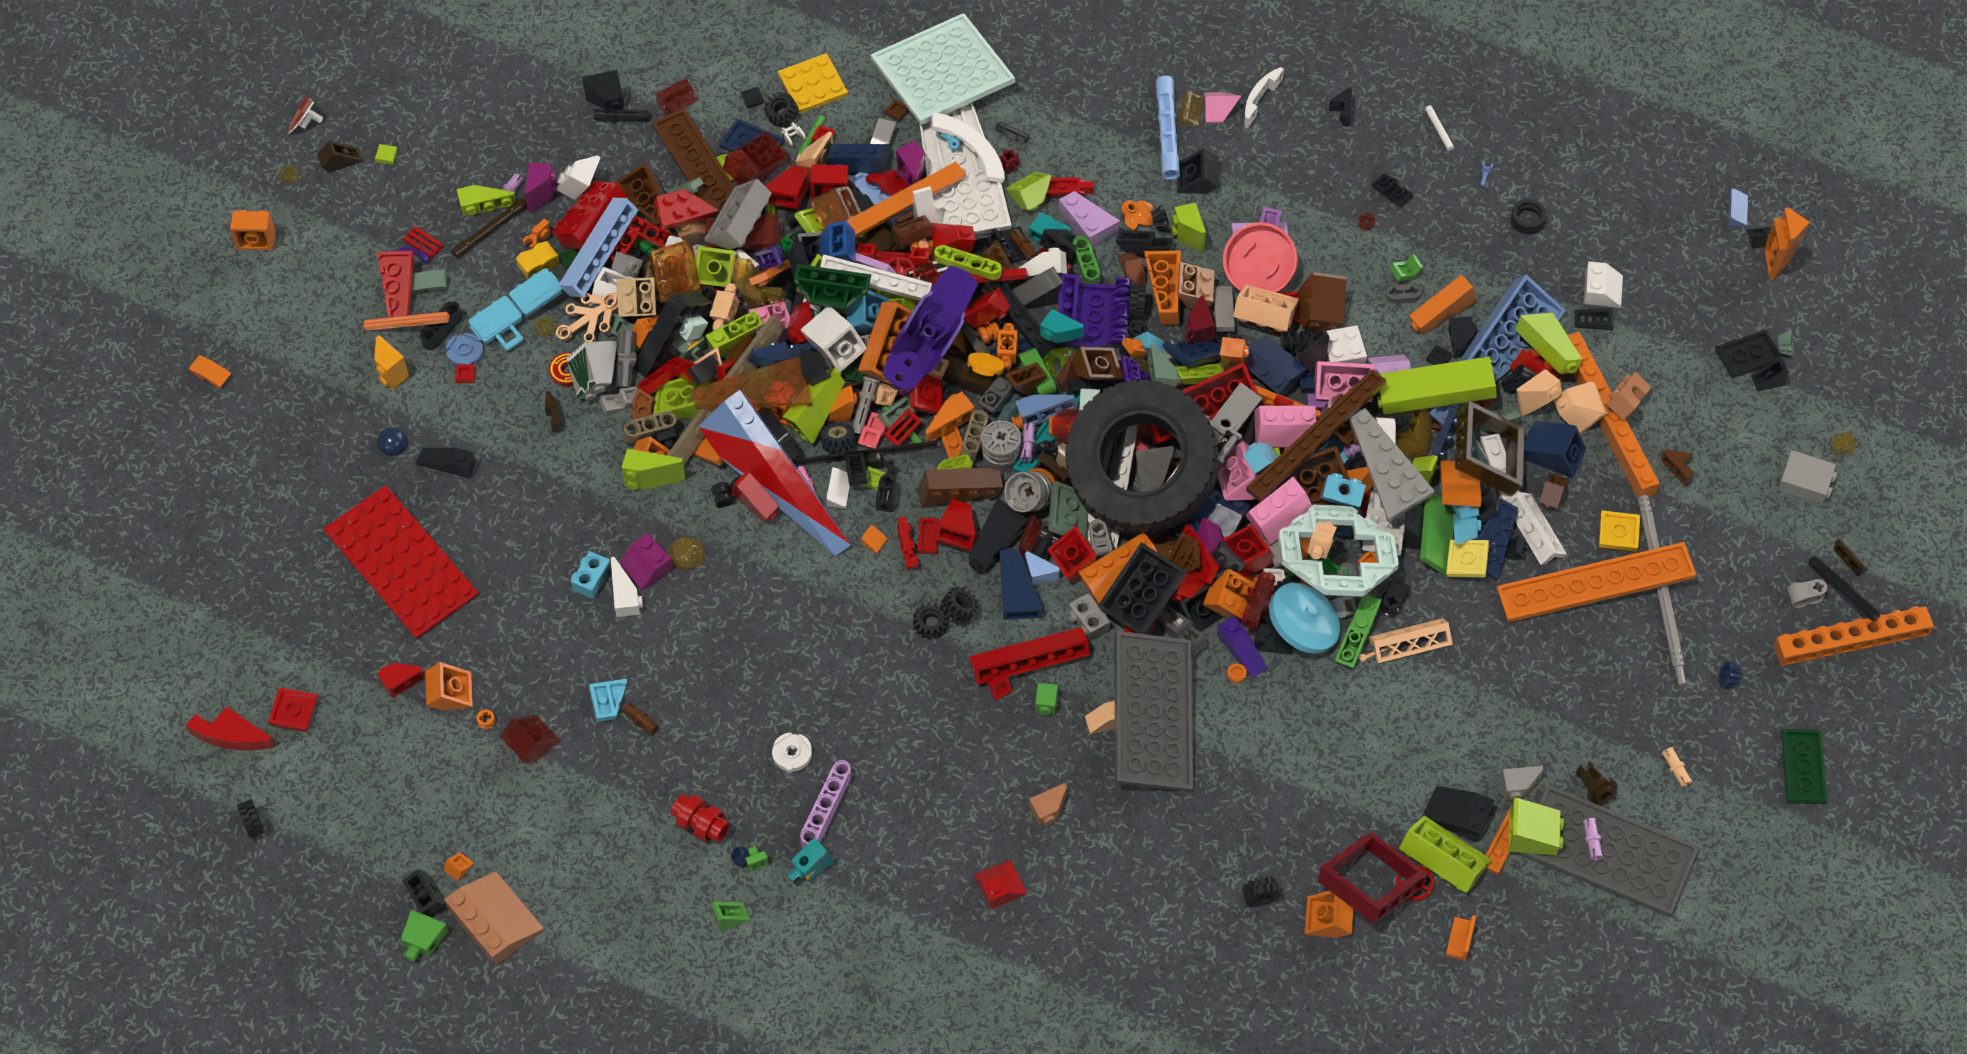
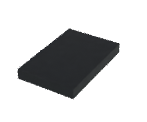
(1747, 353)

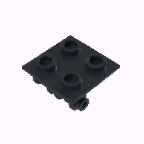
(1007, 243)

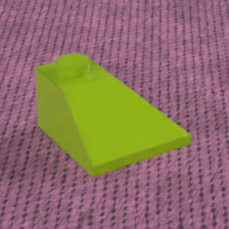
(1030, 190)

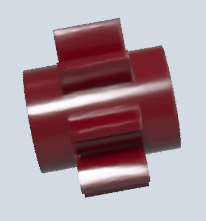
(1009, 160)

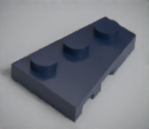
(1194, 354)

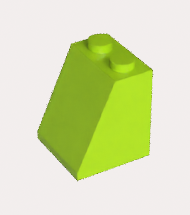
(1534, 828)

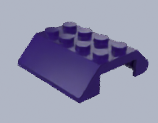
(1097, 307)

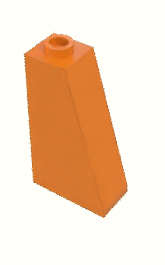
(1444, 305)

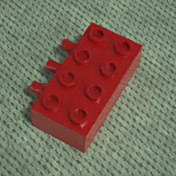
(585, 214)

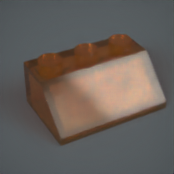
(675, 270)

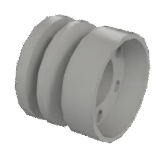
(1001, 445)
(1019, 493)

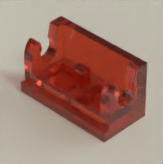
(676, 97)

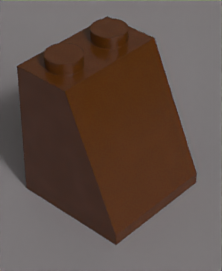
(1322, 301)

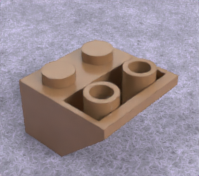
(1193, 283)

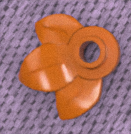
(1139, 214)

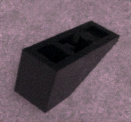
(448, 460)

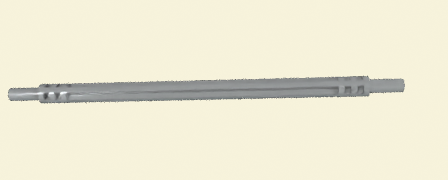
(1663, 594)

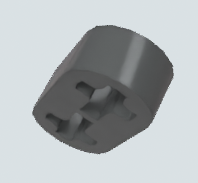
(1403, 293)

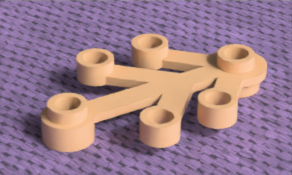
(591, 316)

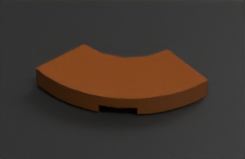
(642, 406)

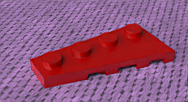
(397, 274)

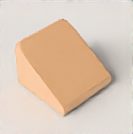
(884, 394)

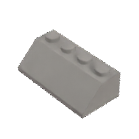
(738, 215)

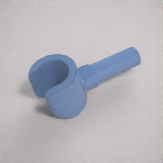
(1485, 172)

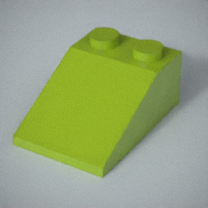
(677, 398)
(650, 470)

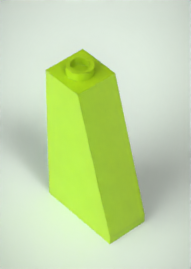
(1550, 341)
(809, 420)

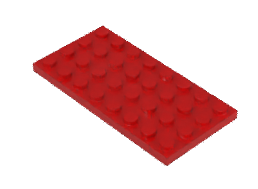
(401, 562)

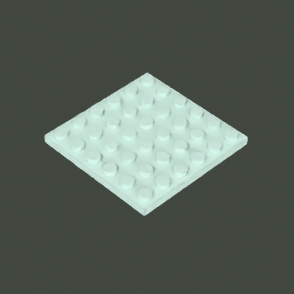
(942, 68)

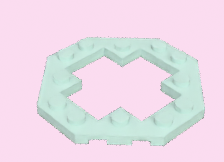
(1311, 570)

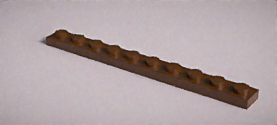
(1315, 435)

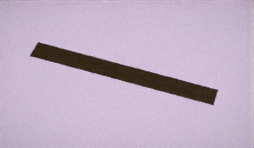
(875, 450)

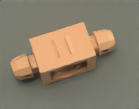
(724, 306)
(1321, 540)

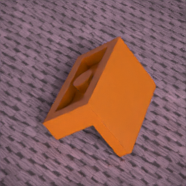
(1460, 938)

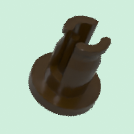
(1600, 788)

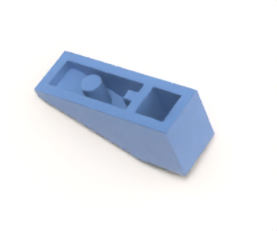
(1039, 408)

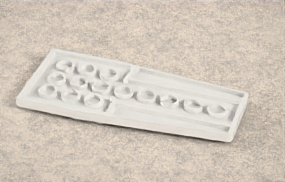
(972, 199)

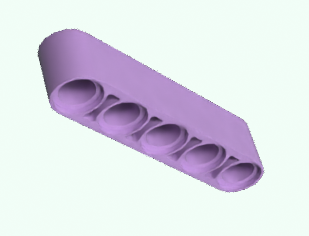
(826, 797)

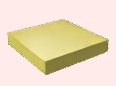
(1468, 558)

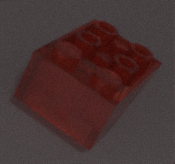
(755, 159)

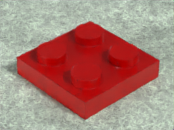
(927, 395)
(293, 709)

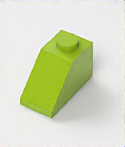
(1426, 466)

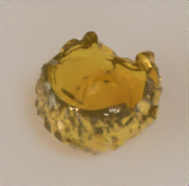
(686, 552)

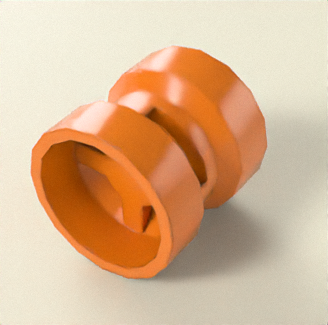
(988, 333)

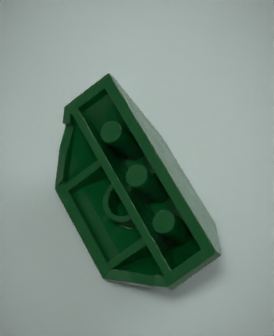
(831, 286)

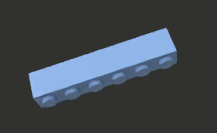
(598, 247)

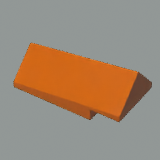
(1783, 241)

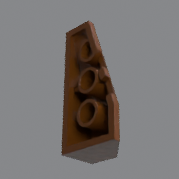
(642, 188)

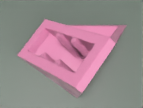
(1218, 106)

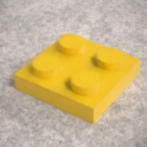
(1619, 531)

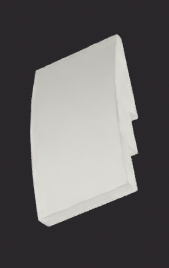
(1377, 515)

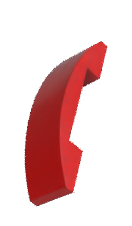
(917, 256)

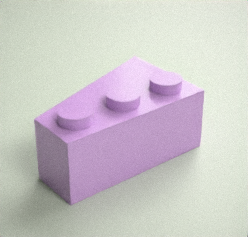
(1088, 218)

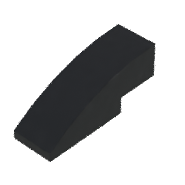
(1143, 241)

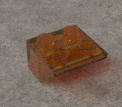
(835, 206)

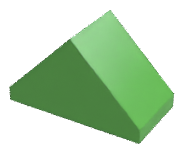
(729, 914)

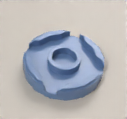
(459, 351)

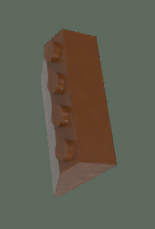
(1313, 472)

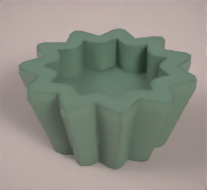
(1785, 343)

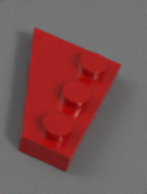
(1208, 565)

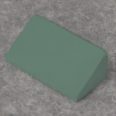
(891, 414)

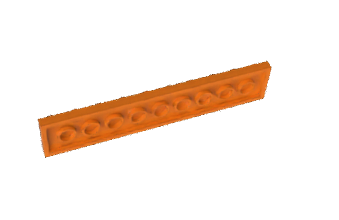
(1596, 582)

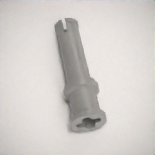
(868, 396)

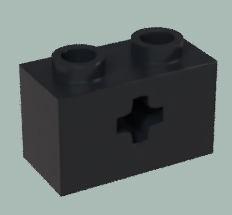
(424, 893)

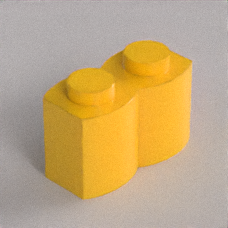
(537, 259)

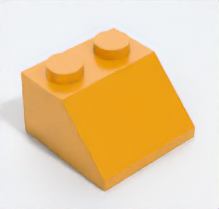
(389, 364)

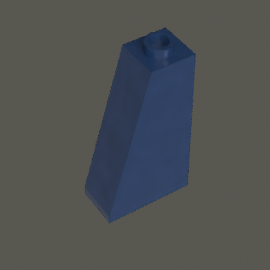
(1018, 591)

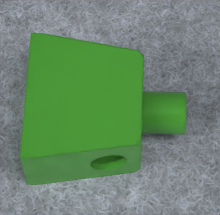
(422, 935)

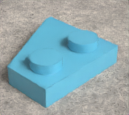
(607, 698)

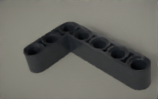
(667, 327)

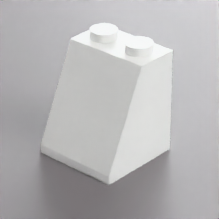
(834, 338)

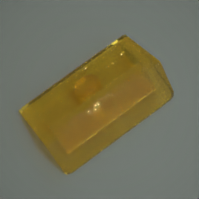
(1190, 109)

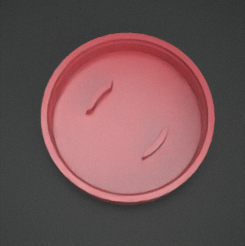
(1260, 257)

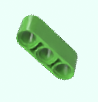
(1083, 255)
(1032, 356)

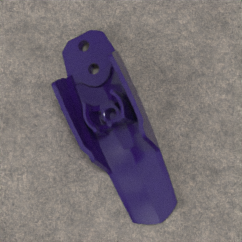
(930, 329)

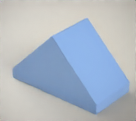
(1040, 570)

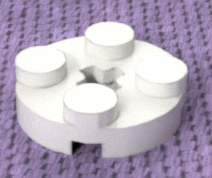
(788, 762)

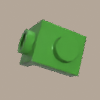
(1406, 270)

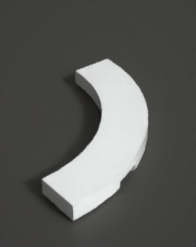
(974, 140)

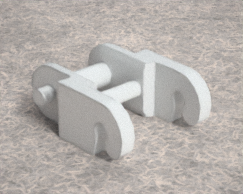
(798, 131)

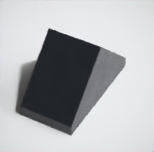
(1771, 375)

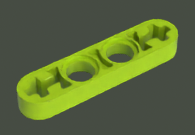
(947, 255)

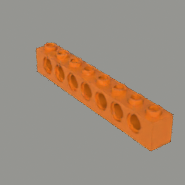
(1882, 635)

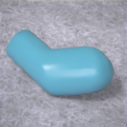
(953, 142)

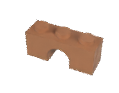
(1628, 394)

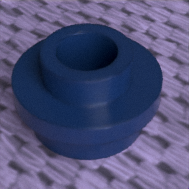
(739, 855)

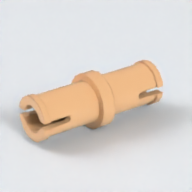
(1677, 767)

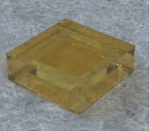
(545, 326)

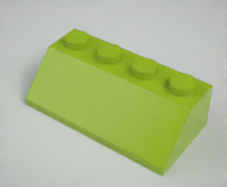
(1444, 854)

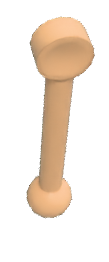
(1362, 657)

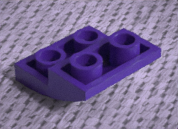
(1131, 370)

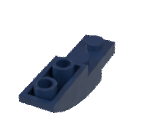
(776, 353)

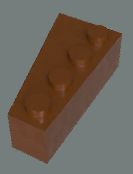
(965, 485)

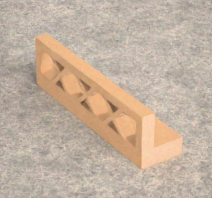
(1408, 633)

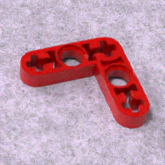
(635, 233)
(674, 367)

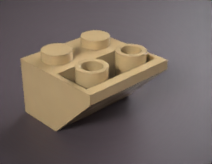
(636, 297)

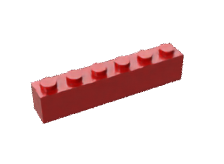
(1029, 655)

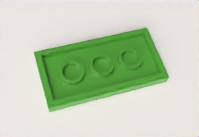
(1436, 533)

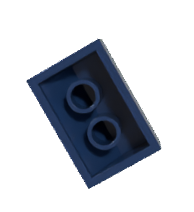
(860, 156)
(1274, 365)
(1227, 514)

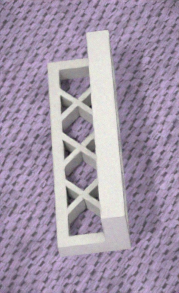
(1536, 528)

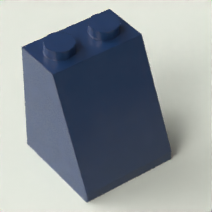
(1555, 447)

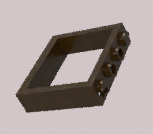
(1505, 482)

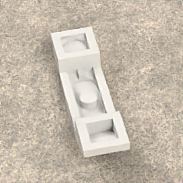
(1270, 82)

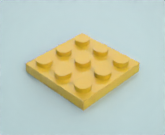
(813, 83)

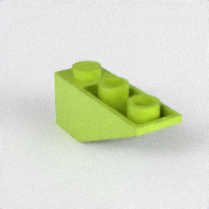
(480, 199)
(732, 334)

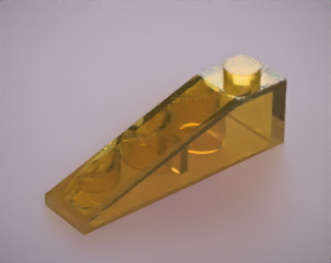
(1417, 436)

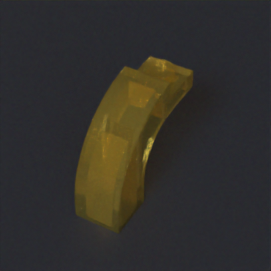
(741, 271)

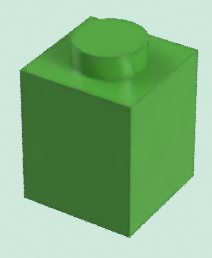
(1046, 699)

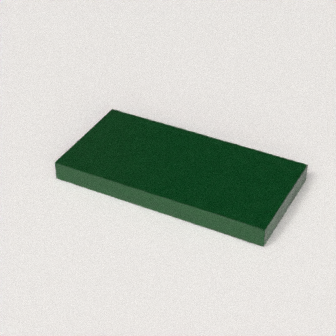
(1803, 766)

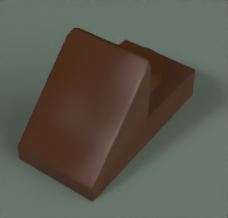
(1676, 463)

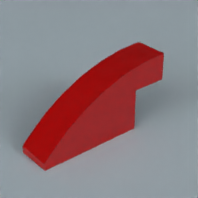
(230, 732)

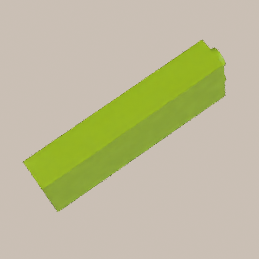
(1437, 385)

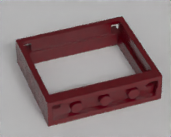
(1356, 898)

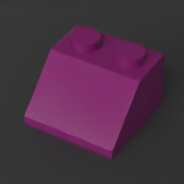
(911, 163)
(539, 185)
(646, 562)

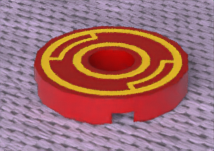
(556, 370)

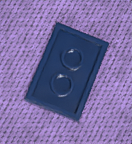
(742, 133)

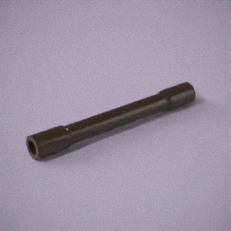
(466, 244)

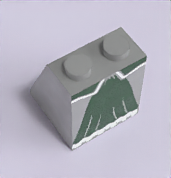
(592, 368)

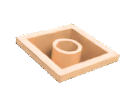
(816, 152)
(1538, 392)
(1581, 406)

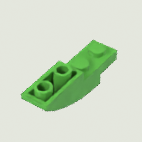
(1358, 631)

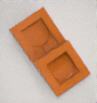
(210, 371)

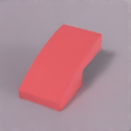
(872, 432)

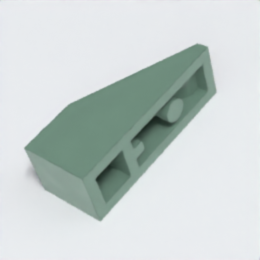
(1161, 368)

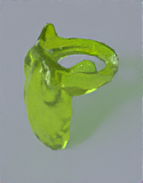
(1062, 353)

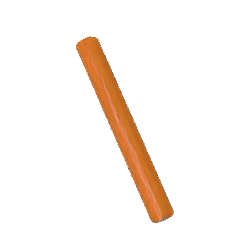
(405, 321)

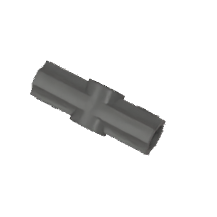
(624, 358)

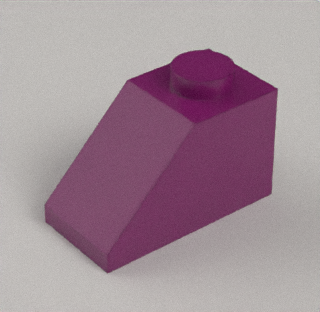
(1209, 534)

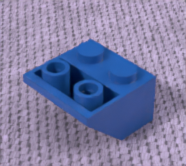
(838, 241)

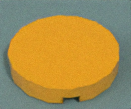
(985, 364)

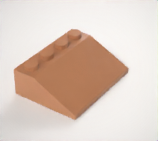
(493, 916)

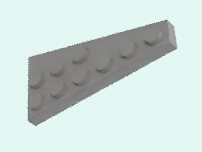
(1391, 472)

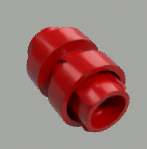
(693, 814)

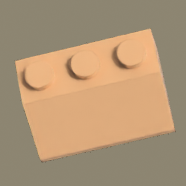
(1265, 308)

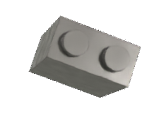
(1808, 477)

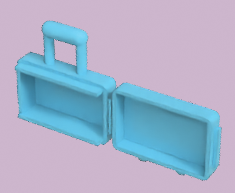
(506, 314)

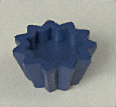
(1729, 674)

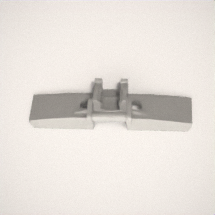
(1236, 412)

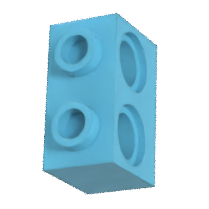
(595, 576)

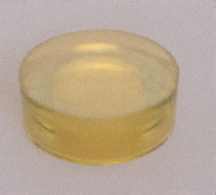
(289, 174)

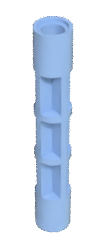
(1168, 135)

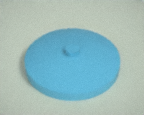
(1304, 618)

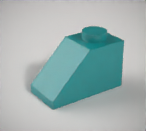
(1060, 328)

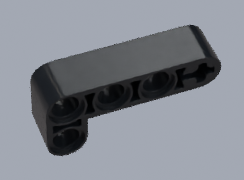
(780, 433)

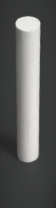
(1437, 124)

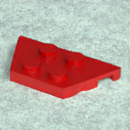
(681, 208)

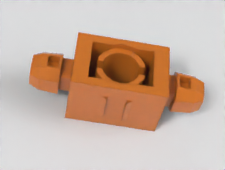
(1007, 336)

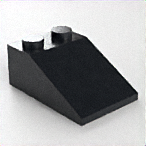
(1459, 811)

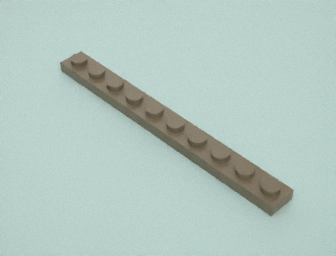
(692, 435)

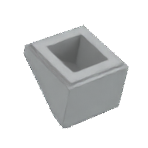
(1344, 606)

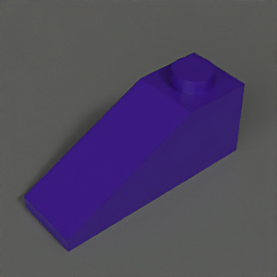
(770, 256)
(1241, 646)

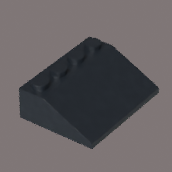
(1142, 589)

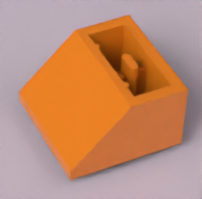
(1228, 595)

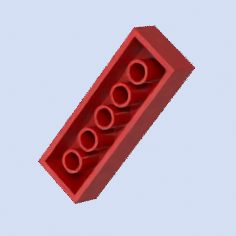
(1210, 395)

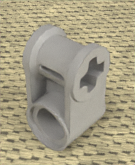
(1099, 541)
(1806, 593)

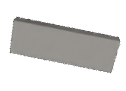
(1223, 308)

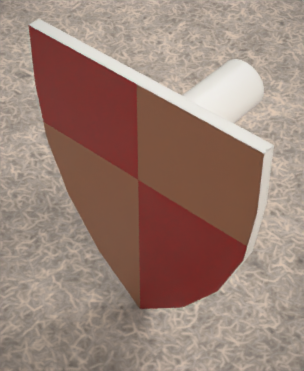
(304, 115)

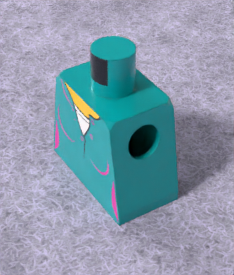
(810, 862)

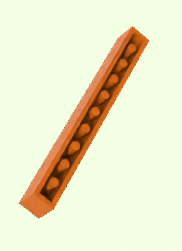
(1615, 429)

